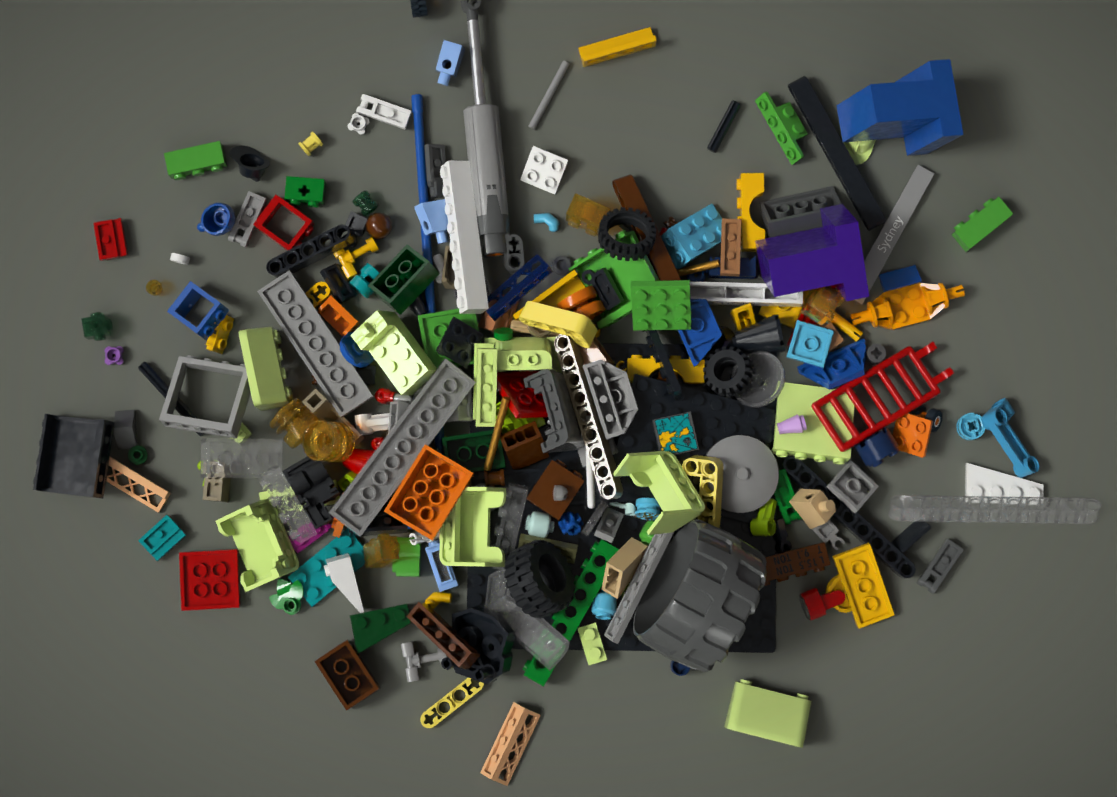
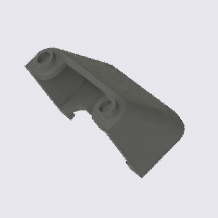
(565, 430)

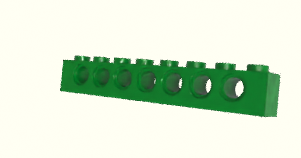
(601, 548)

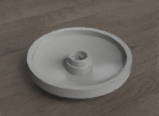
(748, 473)

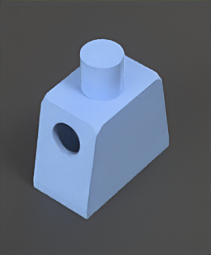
(451, 53)
(433, 219)

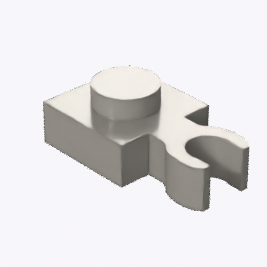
(827, 532)

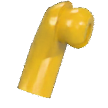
(438, 597)

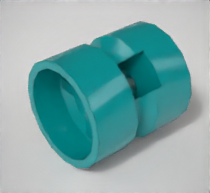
(361, 284)

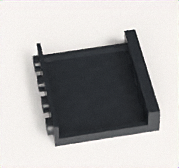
(73, 456)

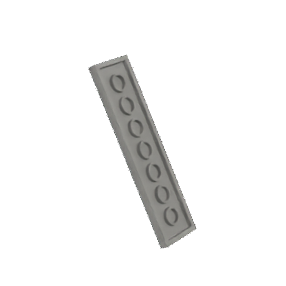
(315, 344)

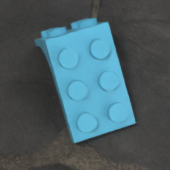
(693, 236)

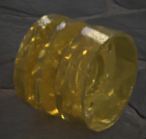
(291, 419)
(328, 441)

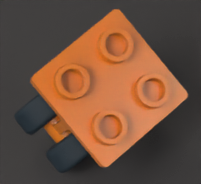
(914, 430)

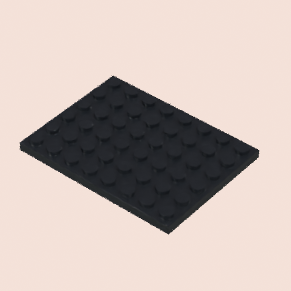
(712, 418)

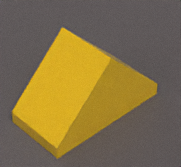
(743, 316)

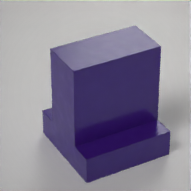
(816, 257)

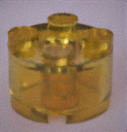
(821, 304)

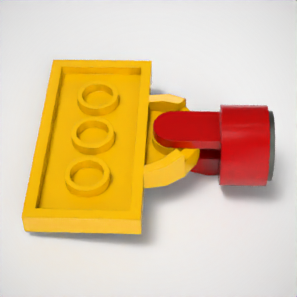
(854, 589)

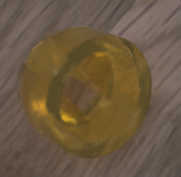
(152, 285)

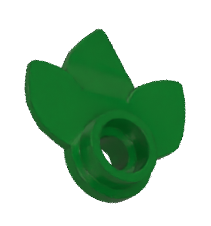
(285, 594)

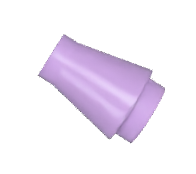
(792, 425)

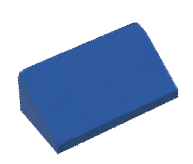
(899, 278)

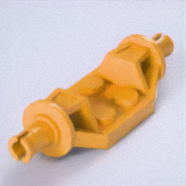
(907, 305)

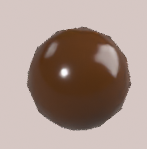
(379, 225)

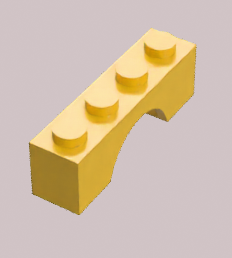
(751, 187)
(683, 367)

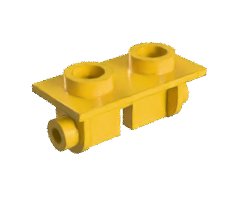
(218, 341)

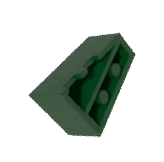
(377, 625)

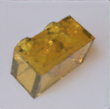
(381, 551)

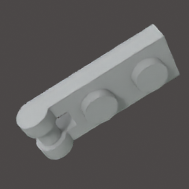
(247, 216)

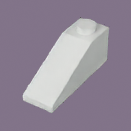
(343, 576)

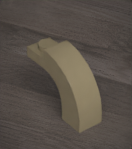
(325, 411)

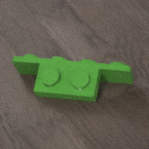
(784, 125)

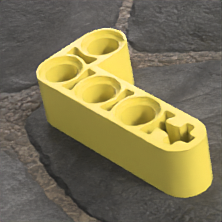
(559, 321)
(706, 476)

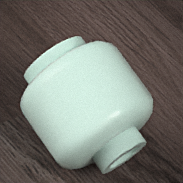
(539, 524)

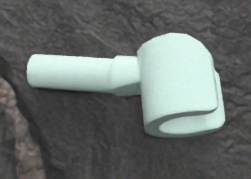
(629, 508)

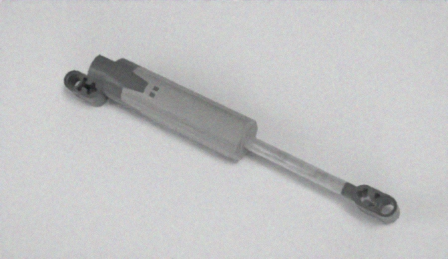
(487, 160)

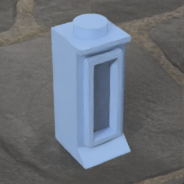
(443, 574)

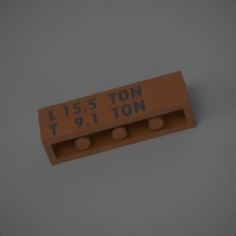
(796, 562)
(443, 635)

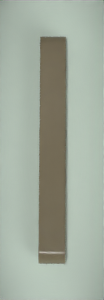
(587, 427)

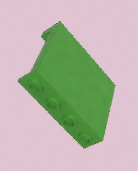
(621, 272)

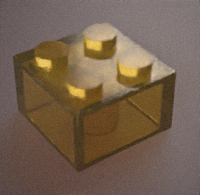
(585, 214)

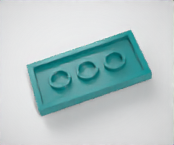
(312, 572)

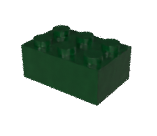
(403, 279)
(472, 449)

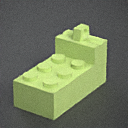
(395, 351)

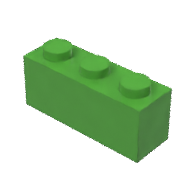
(195, 160)
(981, 223)

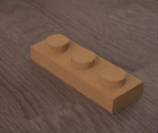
(730, 247)

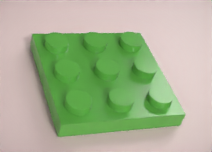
(661, 305)
(433, 327)

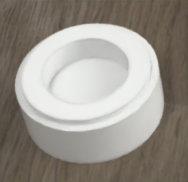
(180, 258)

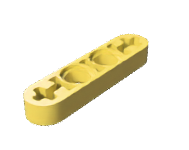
(454, 704)

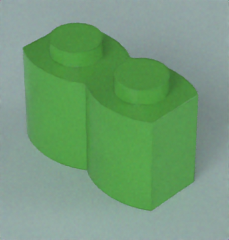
(409, 559)

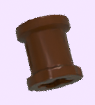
(494, 478)

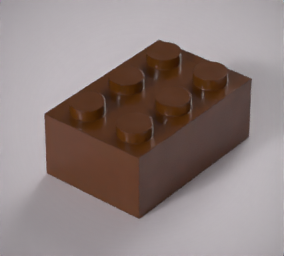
(347, 674)

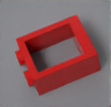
(268, 214)

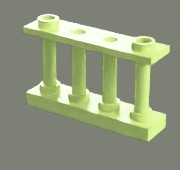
(486, 384)

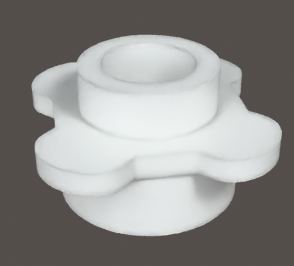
(359, 128)

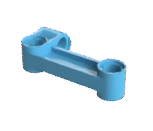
(996, 421)

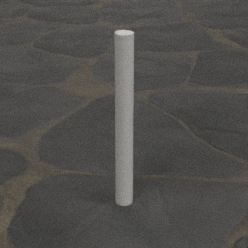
(549, 94)

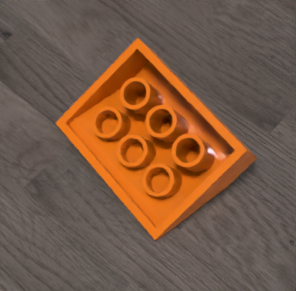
(428, 492)

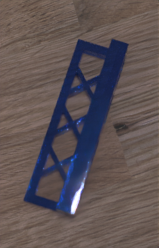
(518, 290)

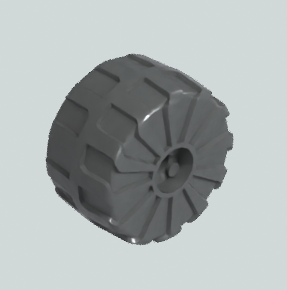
(700, 596)

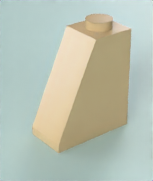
(622, 567)

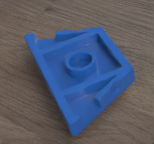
(703, 331)
(840, 366)

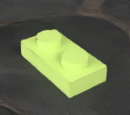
(592, 643)

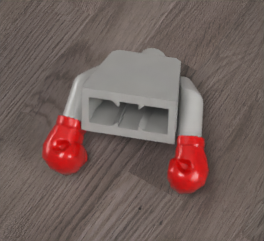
(398, 406)

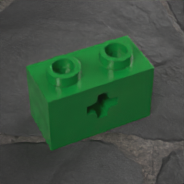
(296, 185)

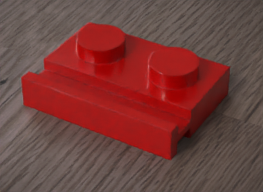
(110, 239)

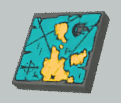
(676, 433)

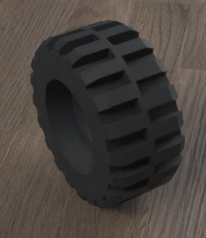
(539, 579)

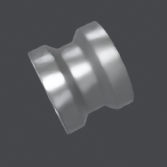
(872, 354)

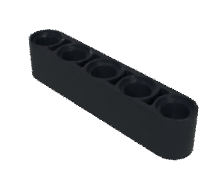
(319, 253)

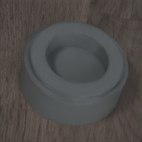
(561, 265)

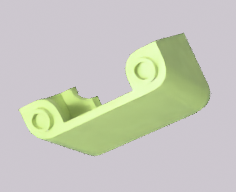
(260, 542)
(768, 714)

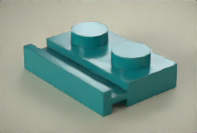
(162, 537)

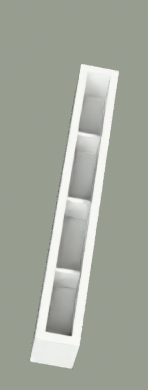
(464, 237)
(741, 294)

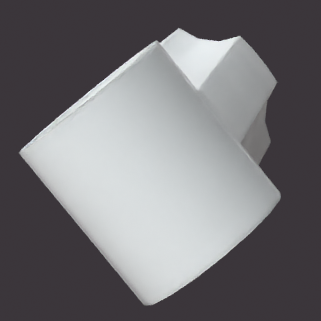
(370, 423)

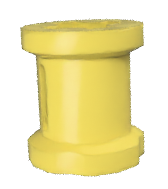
(310, 143)

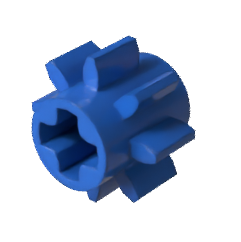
(570, 523)

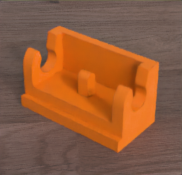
(337, 316)

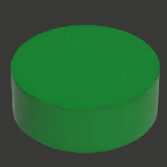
(503, 334)

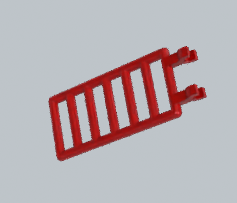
(888, 417)

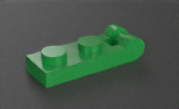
(783, 494)

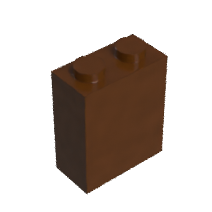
(523, 446)
(543, 490)

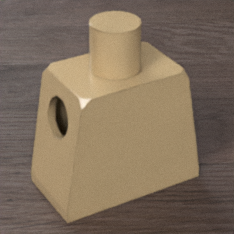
(813, 507)

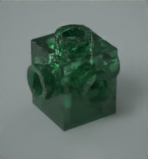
(91, 323)

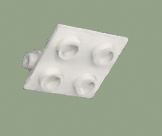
(544, 169)

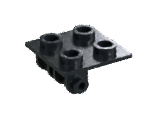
(459, 342)

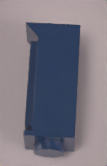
(747, 269)

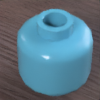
(604, 606)

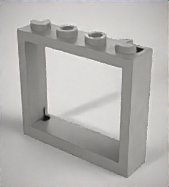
(199, 425)

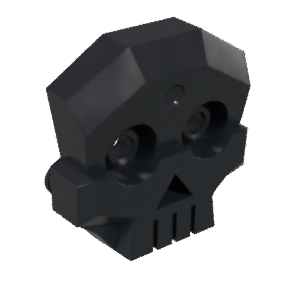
(484, 629)

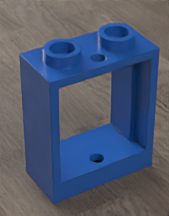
(187, 300)

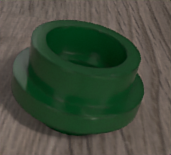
(143, 457)

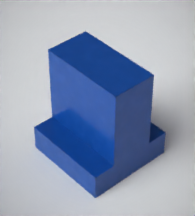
(915, 107)

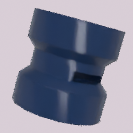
(682, 669)

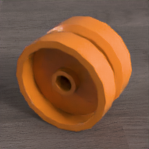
(580, 303)

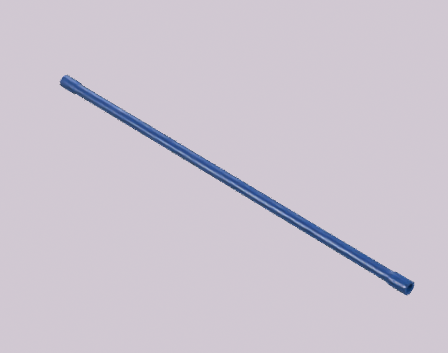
(417, 110)

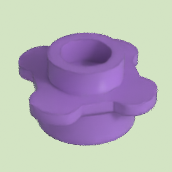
(109, 351)

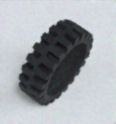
(630, 218)

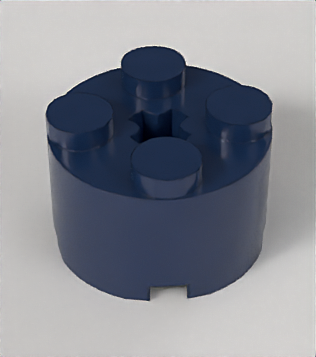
(877, 447)

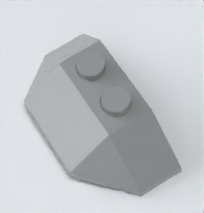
(611, 396)

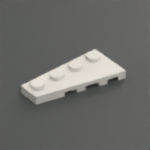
(987, 482)

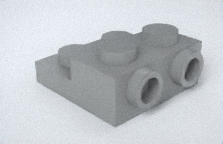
(852, 486)

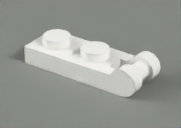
(384, 111)

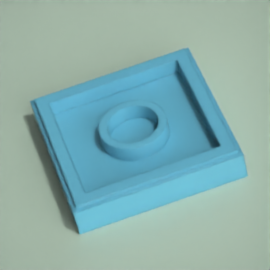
(810, 344)

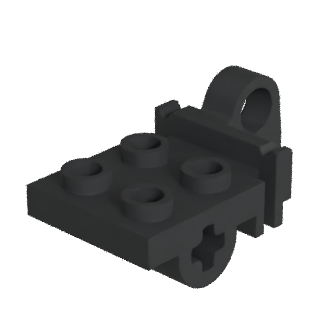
(312, 486)

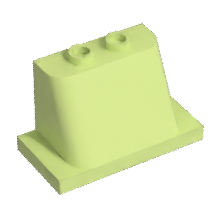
(526, 354)

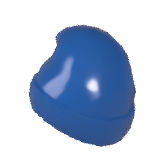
(217, 219)

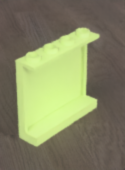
(814, 441)

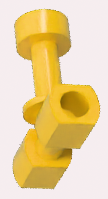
(347, 258)

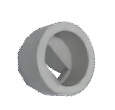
(559, 493)

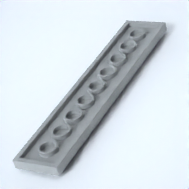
(401, 447)

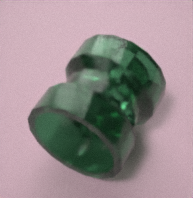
(365, 203)

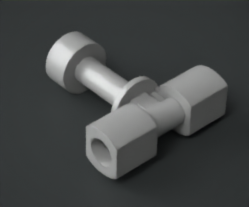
(414, 660)

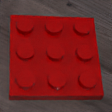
(523, 400)
(209, 580)

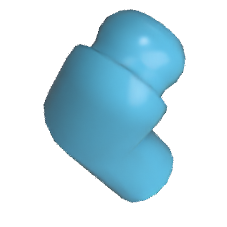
(549, 219)

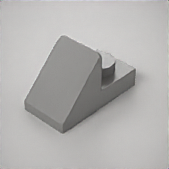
(609, 524)

